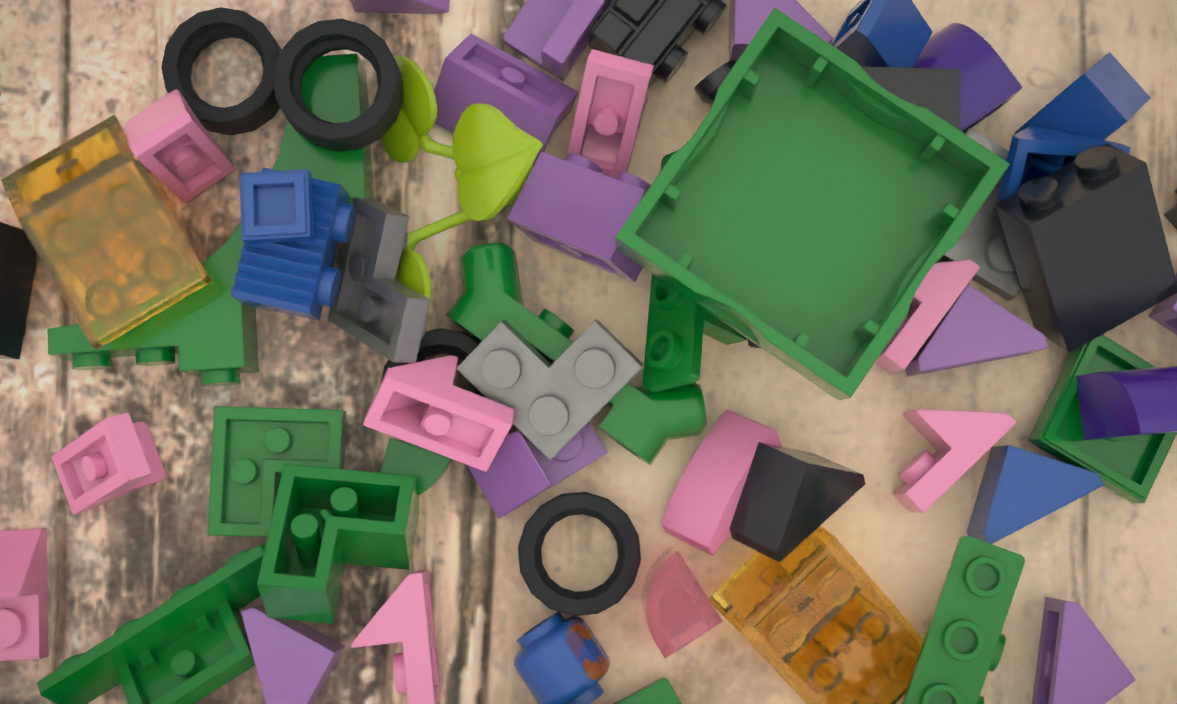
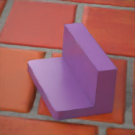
(554, 32)
(490, 76)

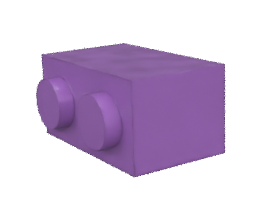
(579, 210)

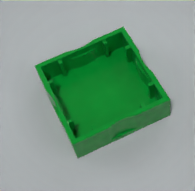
(809, 206)

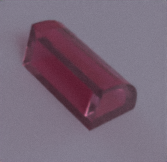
(675, 604)

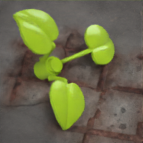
(486, 147)

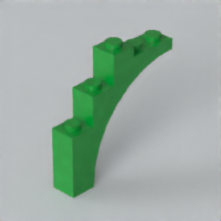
(209, 326)

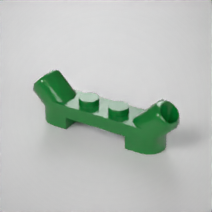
(638, 417)

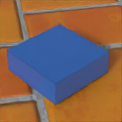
(277, 206)

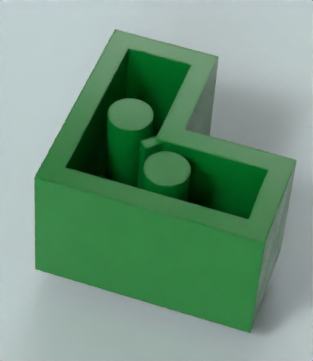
(327, 522)

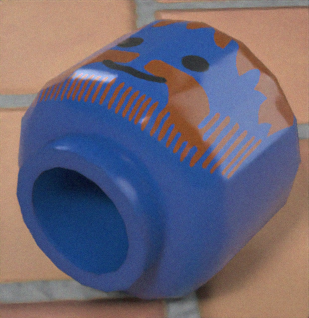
(561, 661)

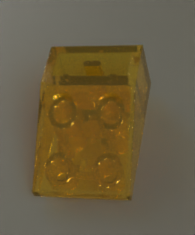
(105, 232)
(822, 624)

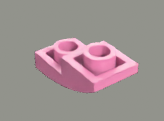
(714, 481)

